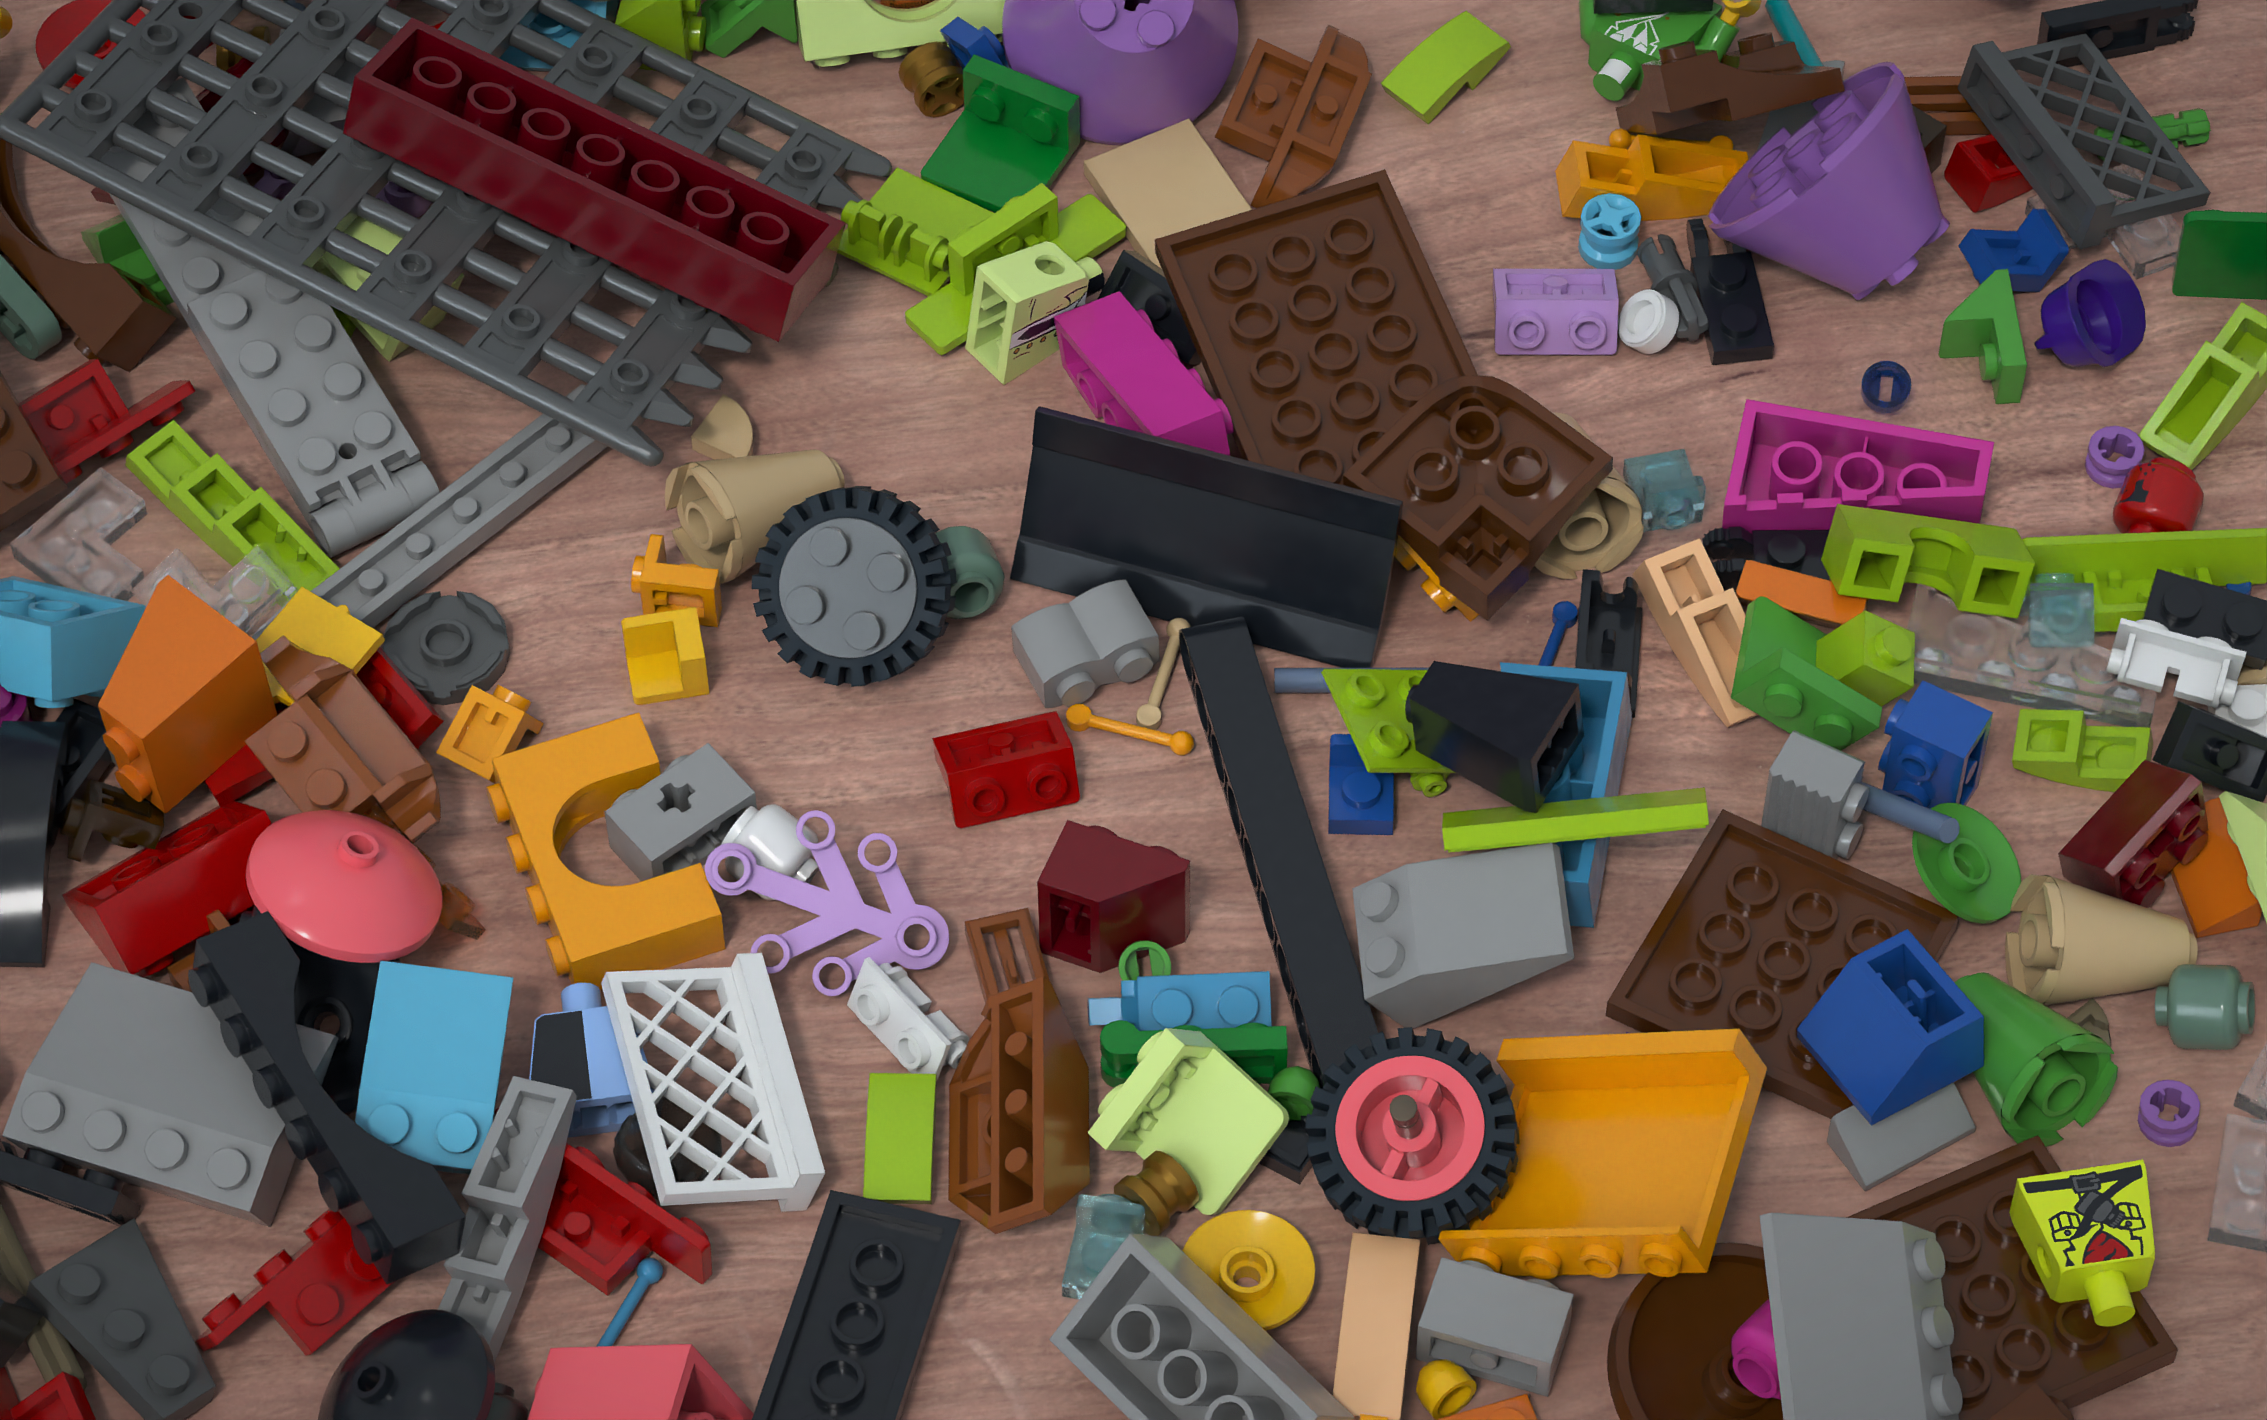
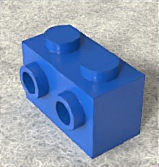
(1935, 747)

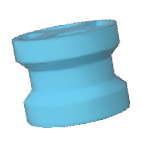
(1616, 218)

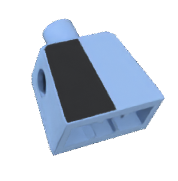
(582, 1054)

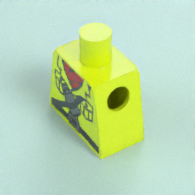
(2089, 1235)

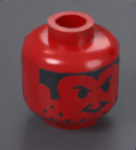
(2158, 498)

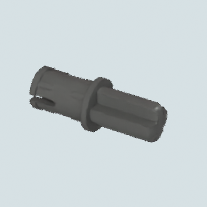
(1676, 283)

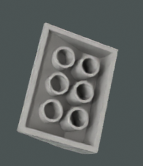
(156, 1099)
(1859, 1319)

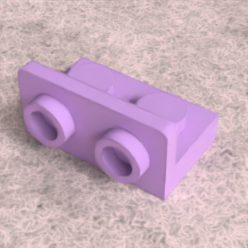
(1555, 311)

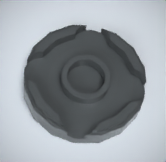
(448, 645)

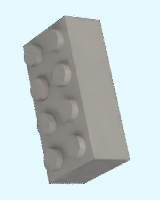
(1180, 1348)

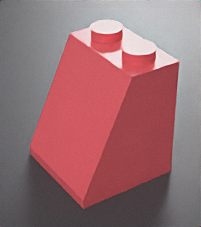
(633, 1385)

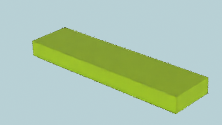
(1575, 820)

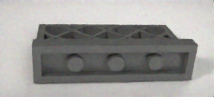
(2046, 148)

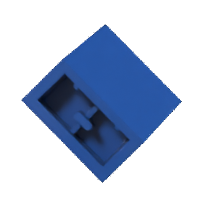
(1893, 1028)

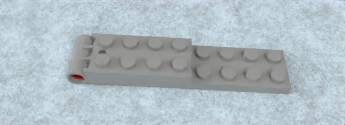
(285, 369)

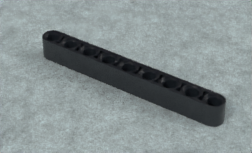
(1277, 842)

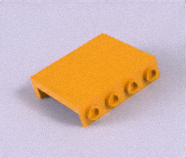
(1618, 1153)

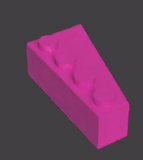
(1804, 462)

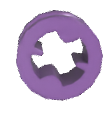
(2103, 445)
(2185, 1122)

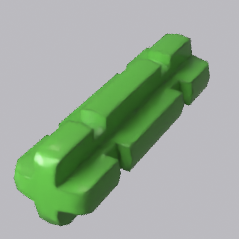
(2190, 128)

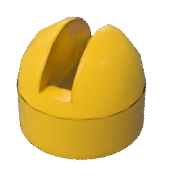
(1444, 1388)

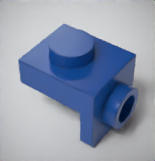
(2028, 253)

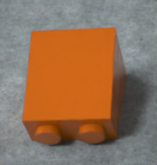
(182, 697)

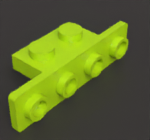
(1023, 221)
(2127, 562)

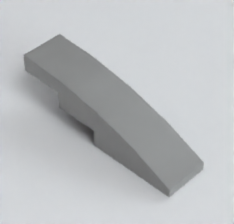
(508, 1206)

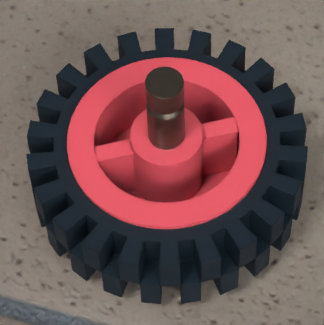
(1412, 1135)

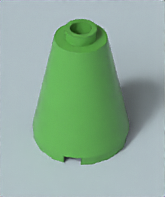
(2037, 1062)

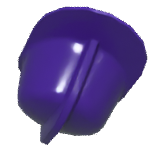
(2093, 316)

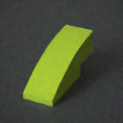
(2212, 391)

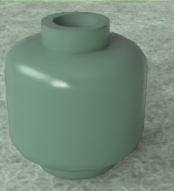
(977, 571)
(2206, 1007)

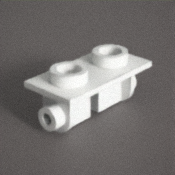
(2205, 665)
(894, 1011)

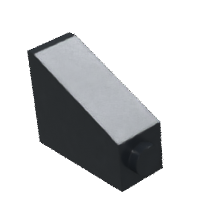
(1497, 728)

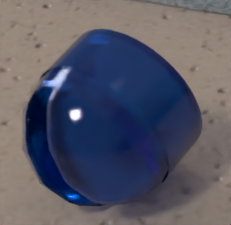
(1900, 388)

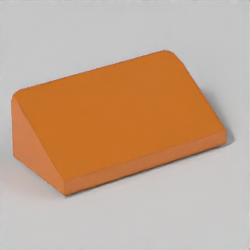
(1801, 594)
(2216, 883)

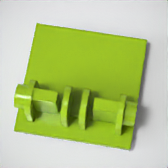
(907, 230)
(1375, 716)

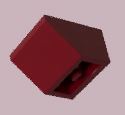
(2139, 835)
(1108, 894)

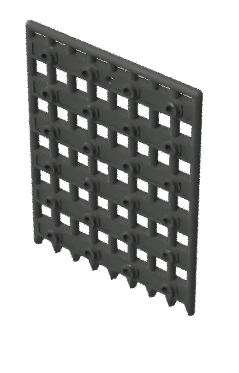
(457, 226)

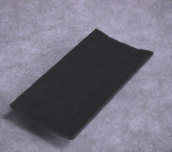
(1208, 537)

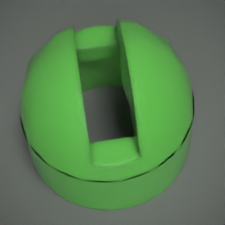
(1129, 966)
(1293, 1090)

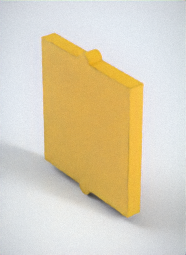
(321, 631)

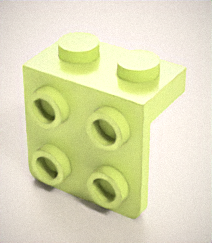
(1195, 1109)

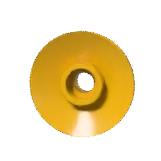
(1257, 1248)

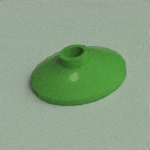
(1973, 873)

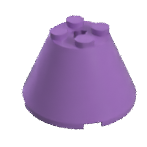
(1125, 59)
(1842, 192)

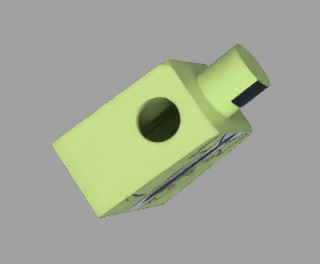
(1016, 305)

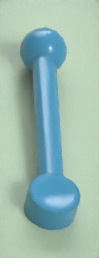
(648, 1272)

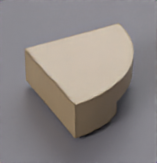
(724, 432)

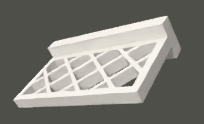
(766, 1088)

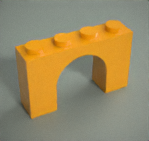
(597, 928)

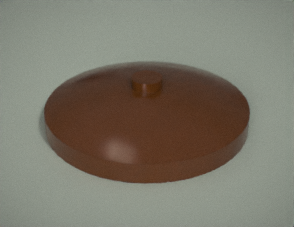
(1675, 1341)

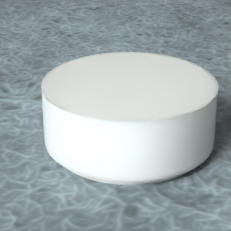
(1648, 321)

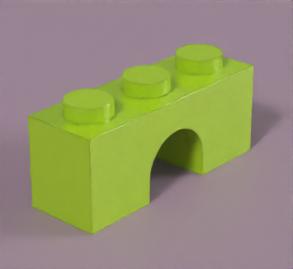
(1973, 563)

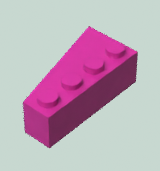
(1137, 376)

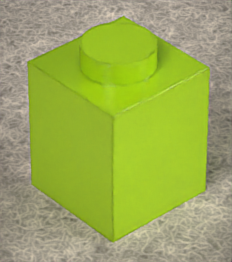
(1869, 657)

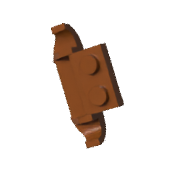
(1296, 112)
(341, 745)

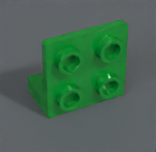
(1006, 138)

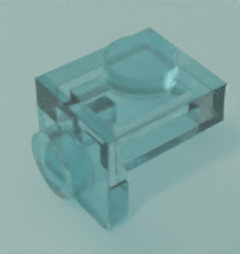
(2059, 612)

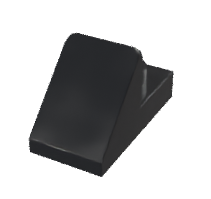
(2215, 751)

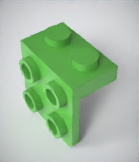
(1783, 685)

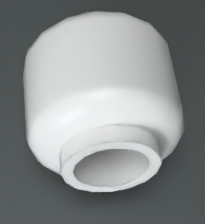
(774, 843)

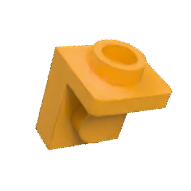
(675, 586)
(486, 729)

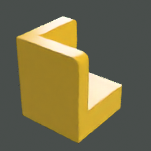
(665, 656)

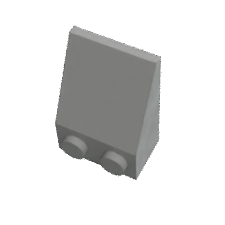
(1460, 929)

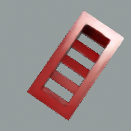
(1978, 180)

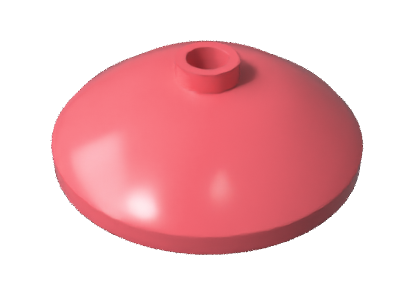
(344, 886)

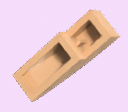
(1698, 622)
(1376, 1325)

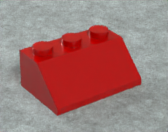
(162, 895)

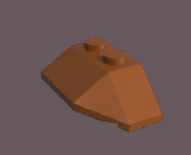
(1019, 1112)

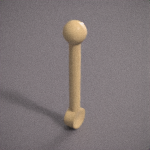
(1150, 714)

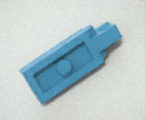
(1187, 999)

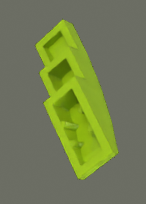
(224, 508)

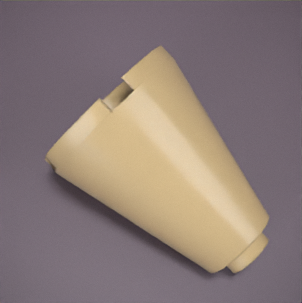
(735, 501)
(1599, 531)
(2089, 943)

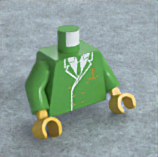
(1627, 40)

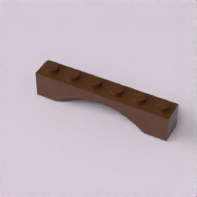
(102, 304)

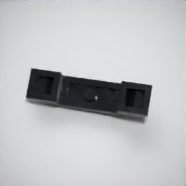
(29, 777)

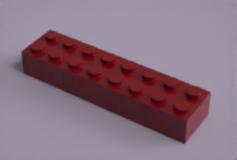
(593, 178)

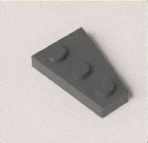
(126, 1324)

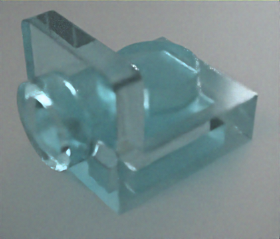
(1666, 490)
(1100, 1230)

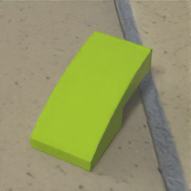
(1444, 62)
(2069, 752)
(900, 1138)

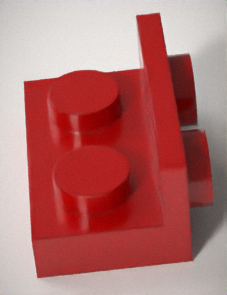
(1007, 769)

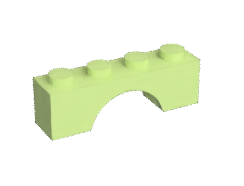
(840, 28)

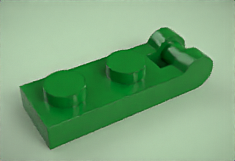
(1252, 1046)

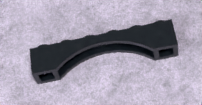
(391, 1201)

